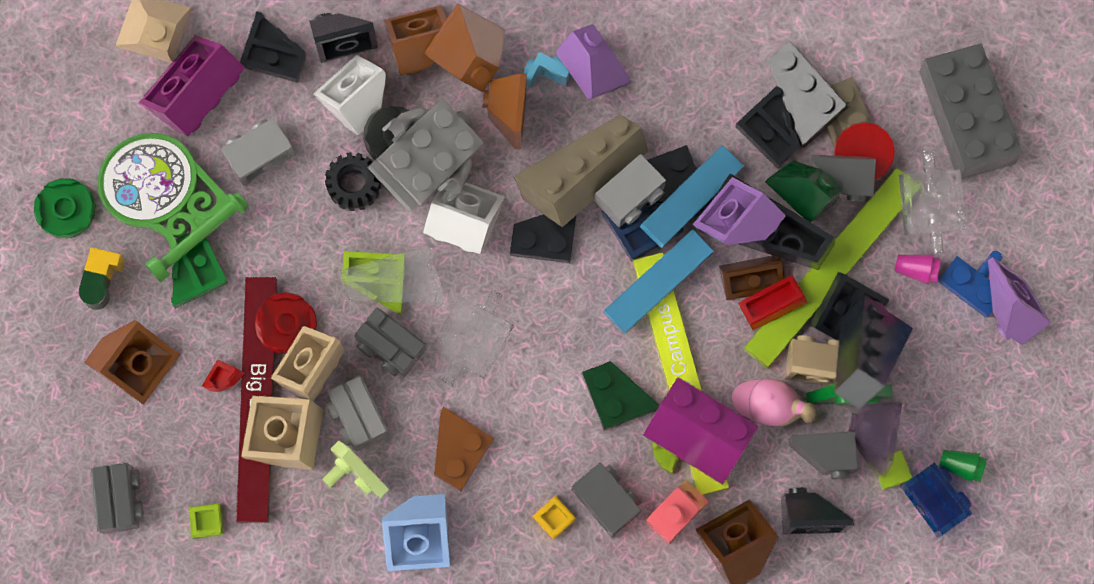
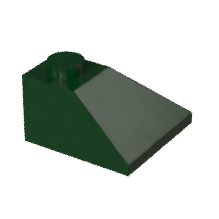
(805, 189)

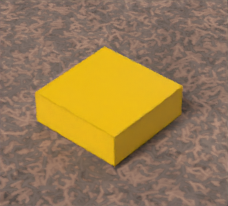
(554, 517)

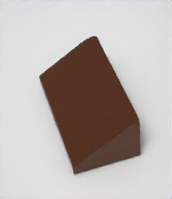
(750, 276)

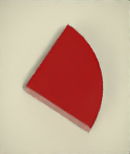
(222, 377)

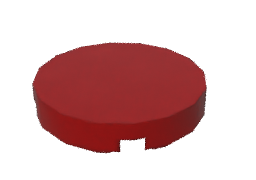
(867, 141)
(282, 319)

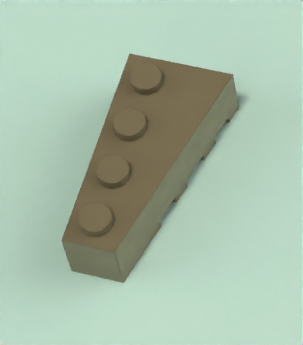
(571, 176)

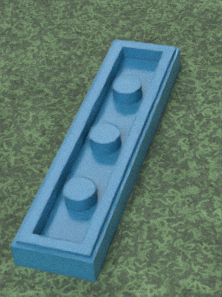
(690, 196)
(658, 282)

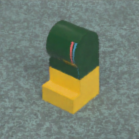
(97, 277)

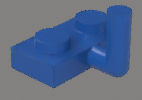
(970, 284)

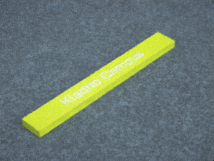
(675, 355)

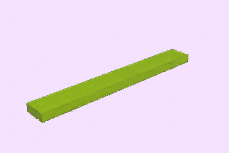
(848, 249)

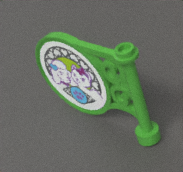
(152, 183)

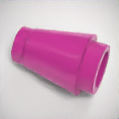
(919, 267)

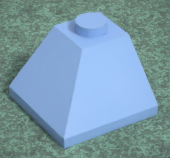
(417, 534)

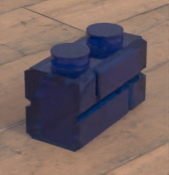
(937, 499)

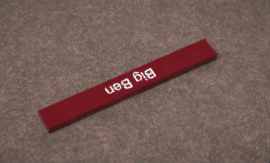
(258, 366)

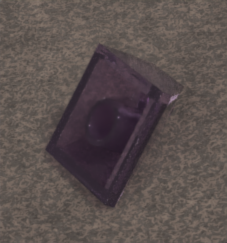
(876, 434)

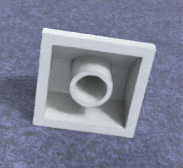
(465, 219)

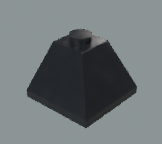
(342, 36)
(811, 514)

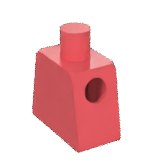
(676, 511)

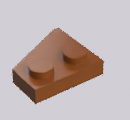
(458, 449)

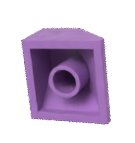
(592, 62)
(740, 215)
(1014, 304)

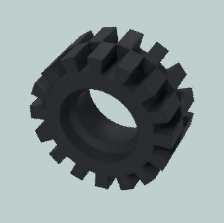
(351, 199)

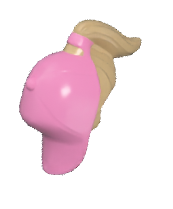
(772, 403)

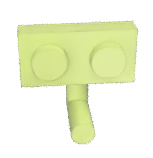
(350, 462)

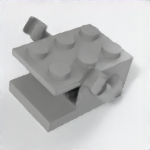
(427, 154)

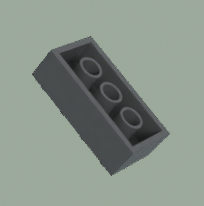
(970, 111)

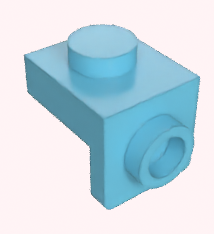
(548, 67)

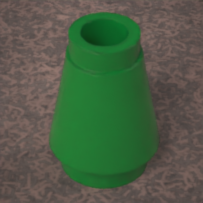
(964, 464)

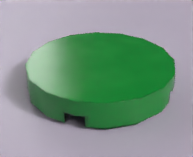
(73, 211)

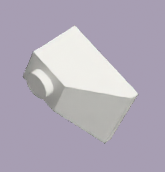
(354, 93)

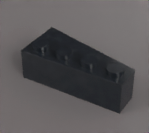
(793, 239)
(867, 350)

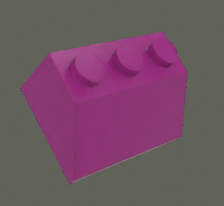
(192, 85)
(700, 430)

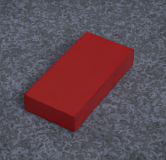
(772, 302)

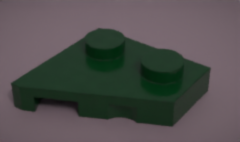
(616, 395)

